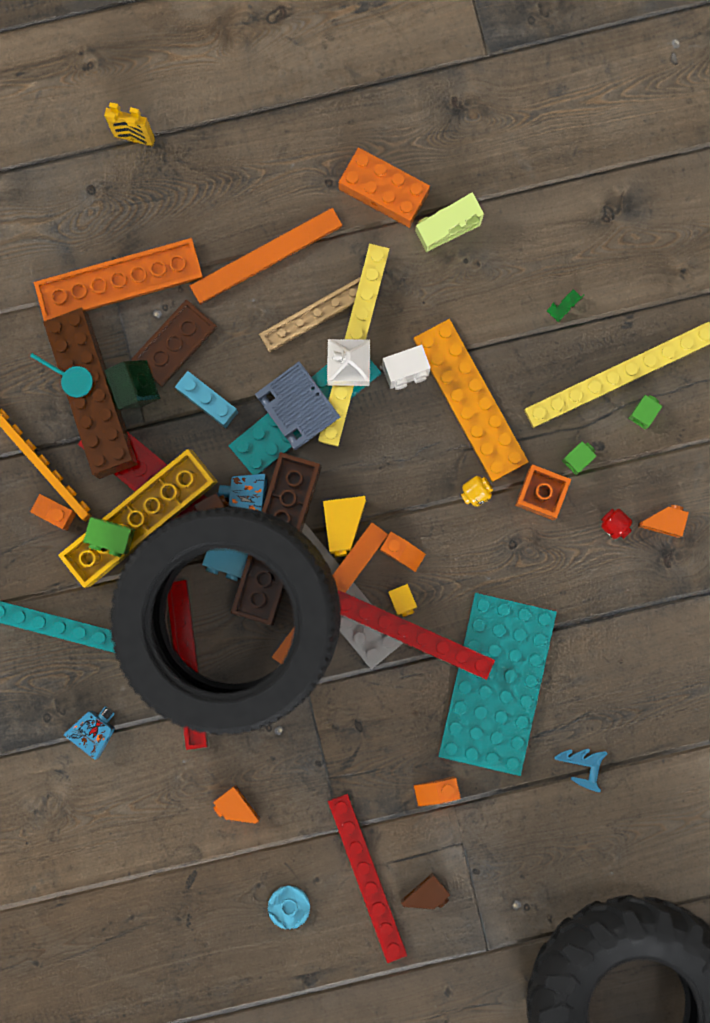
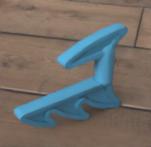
(593, 761)

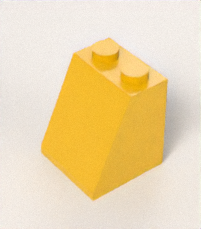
(342, 523)

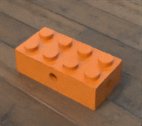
(384, 187)

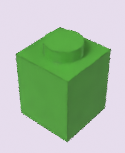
(645, 411)
(579, 457)

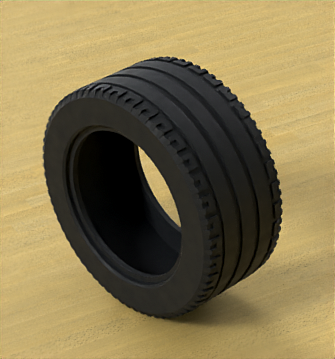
(158, 670)

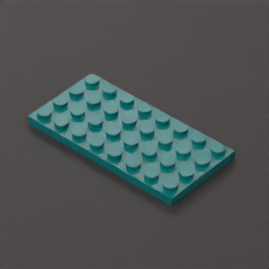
(494, 717)

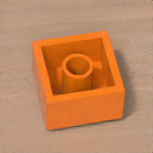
(543, 492)

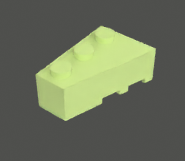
(450, 222)

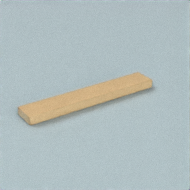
(310, 316)

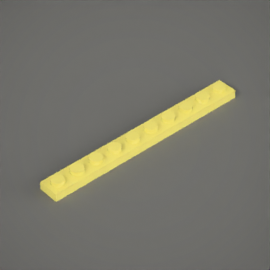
(357, 330)
(619, 375)

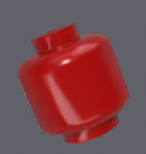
(616, 524)

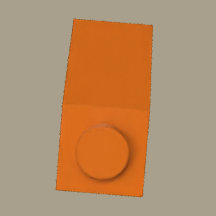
(53, 512)
(667, 521)
(402, 551)
(437, 791)
(235, 807)

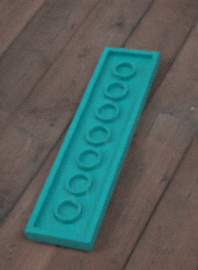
(264, 440)

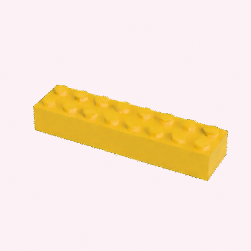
(144, 511)

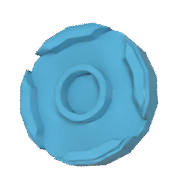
(289, 907)

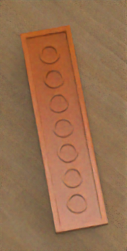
(119, 279)

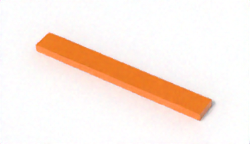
(266, 256)
(346, 572)

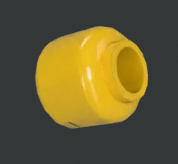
(476, 491)

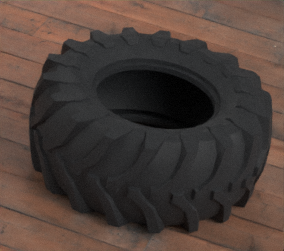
(609, 936)

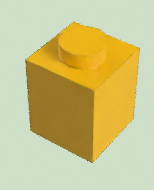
(402, 600)

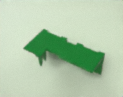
(560, 311)

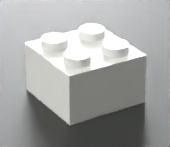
(406, 367)

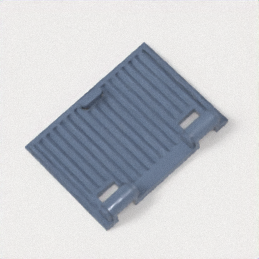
(297, 405)

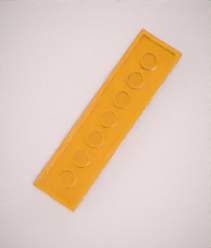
(471, 401)

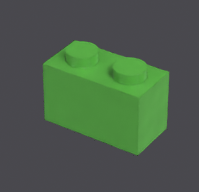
(109, 536)

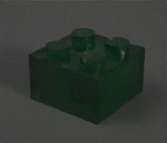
(132, 384)

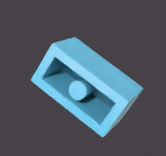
(226, 561)

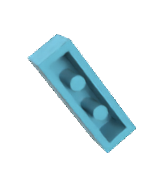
(206, 399)

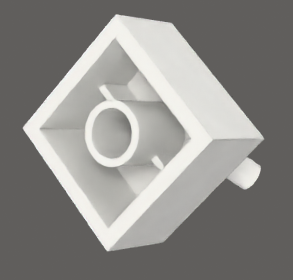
(348, 362)

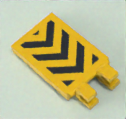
(129, 126)

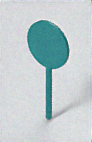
(75, 381)

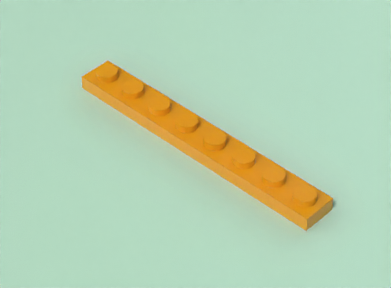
(41, 464)

